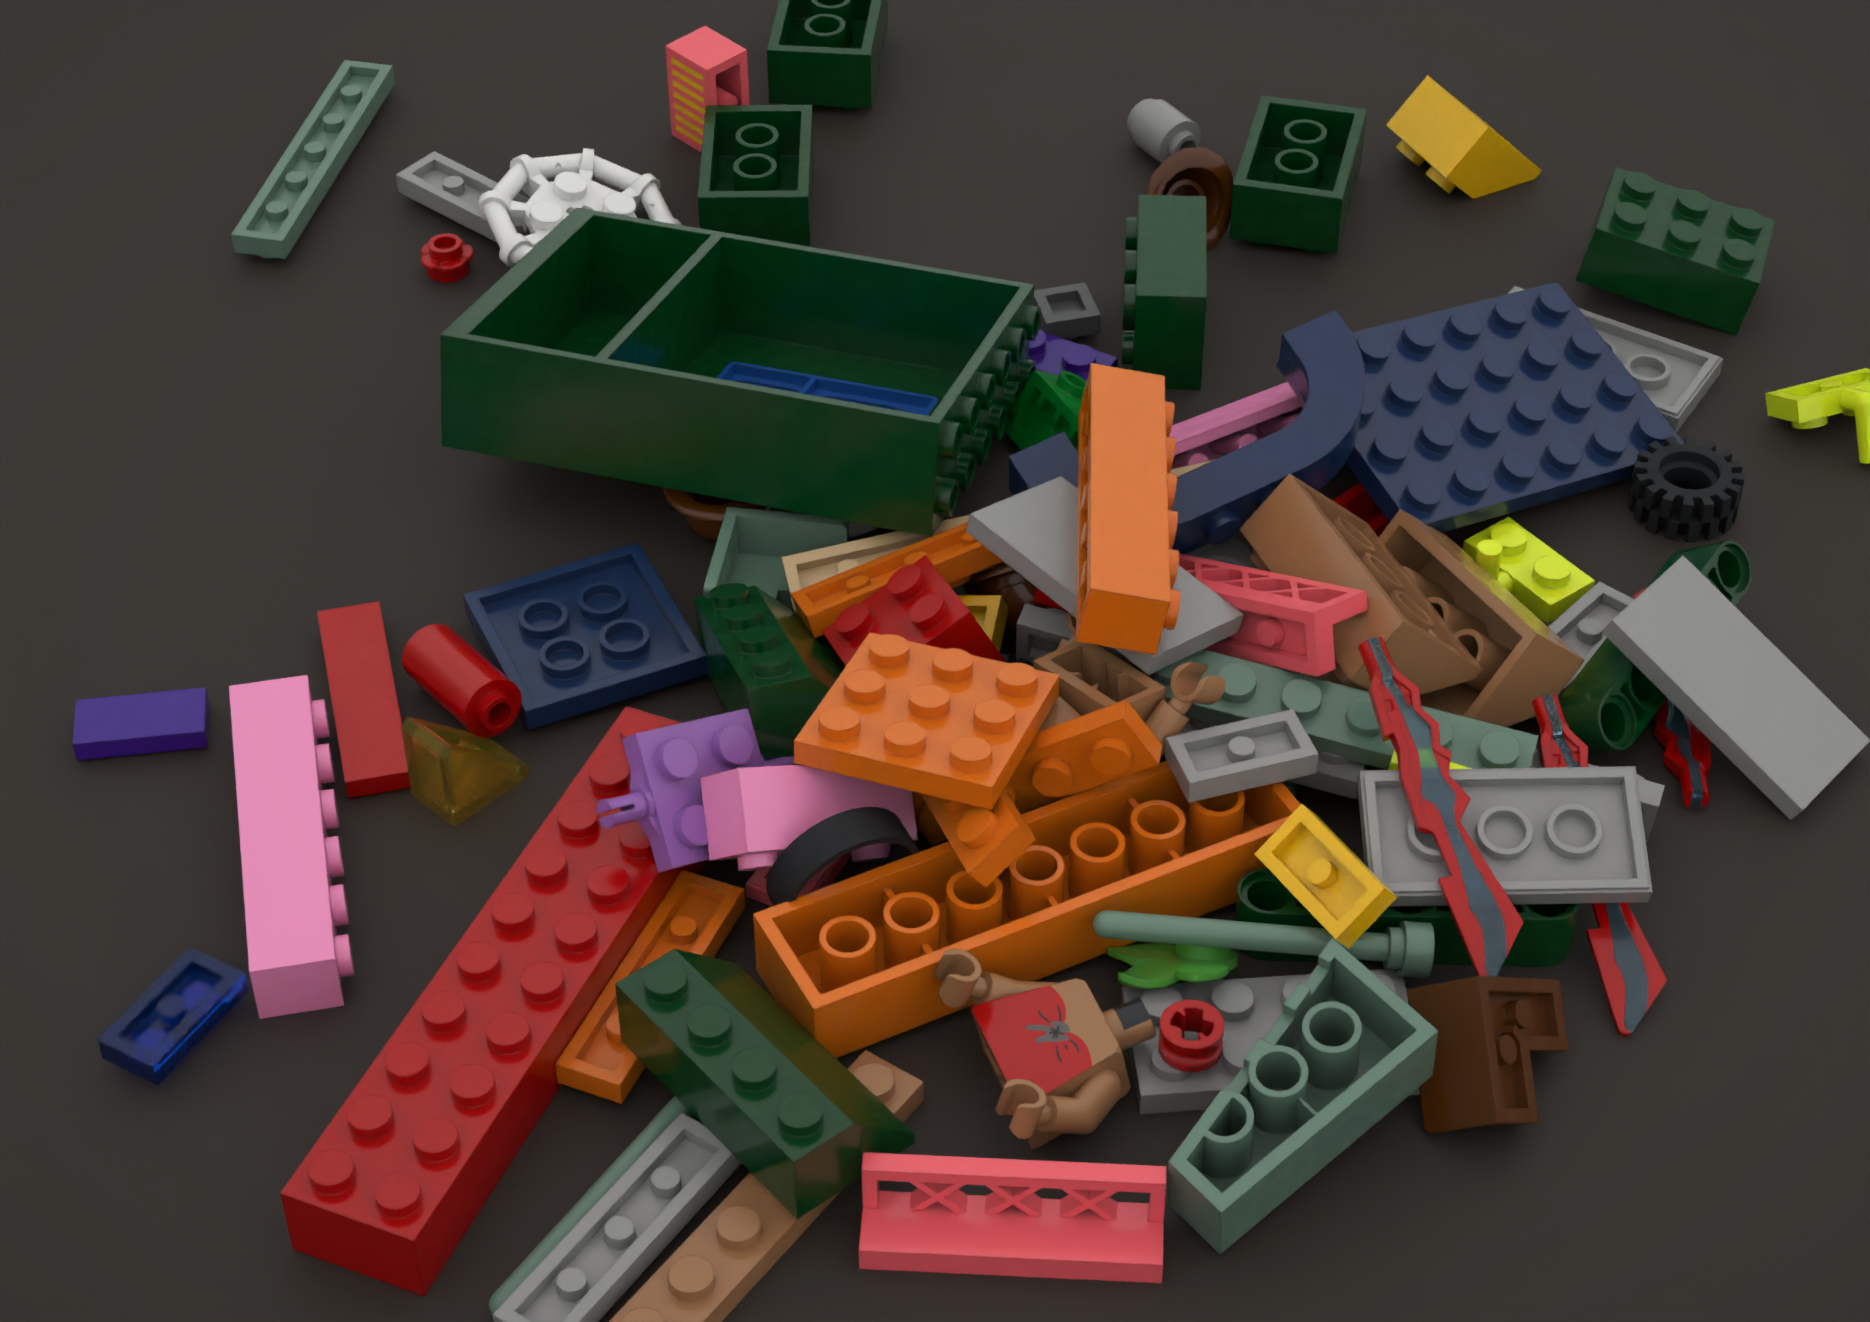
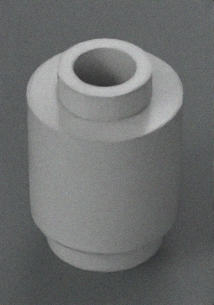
(1162, 129)

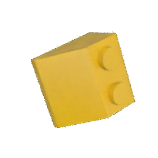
(1457, 144)

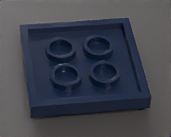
(585, 634)

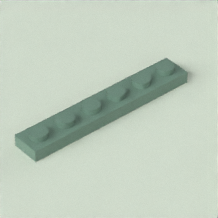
(313, 160)
(1340, 716)

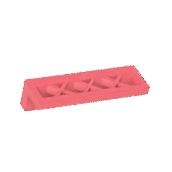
(1284, 616)
(1012, 1226)

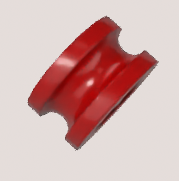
(1192, 1017)

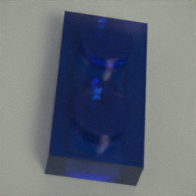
(173, 1015)

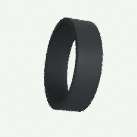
(832, 840)

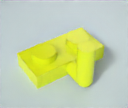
(1813, 401)
(1528, 568)

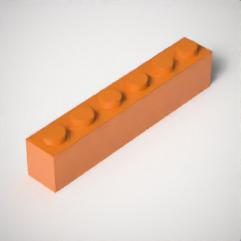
(1125, 511)

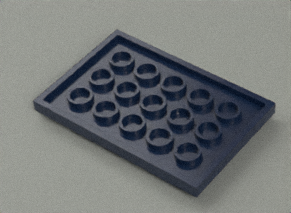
(1495, 410)

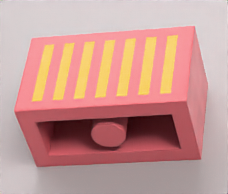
(702, 73)

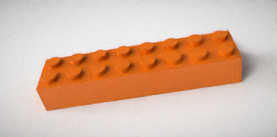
(865, 950)

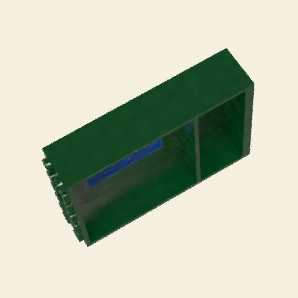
(741, 369)

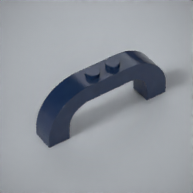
(1220, 496)

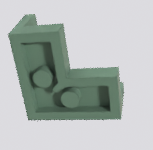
(756, 539)

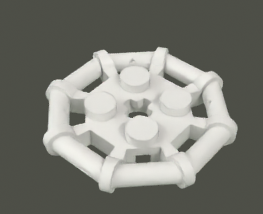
(557, 199)

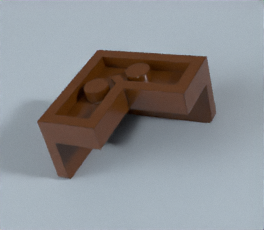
(1485, 1049)

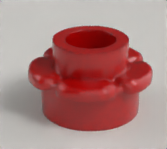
(446, 258)

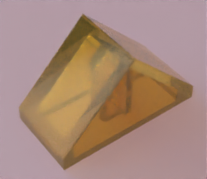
(456, 769)

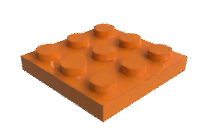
(928, 720)

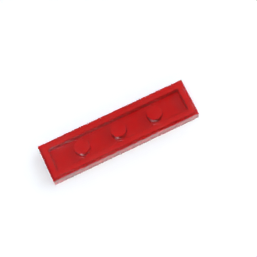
(363, 699)

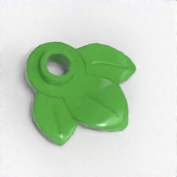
(1164, 964)

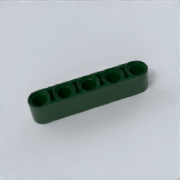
(1610, 695)
(1541, 941)

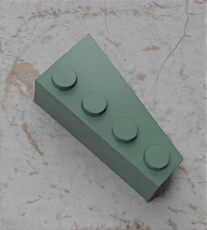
(1302, 1097)

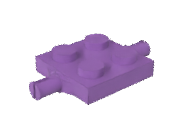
(667, 782)

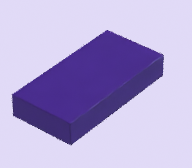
(141, 723)

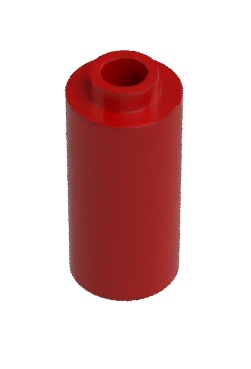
(462, 680)

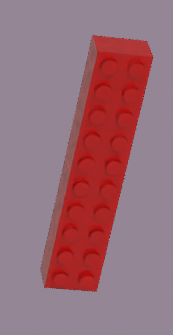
(480, 1046)

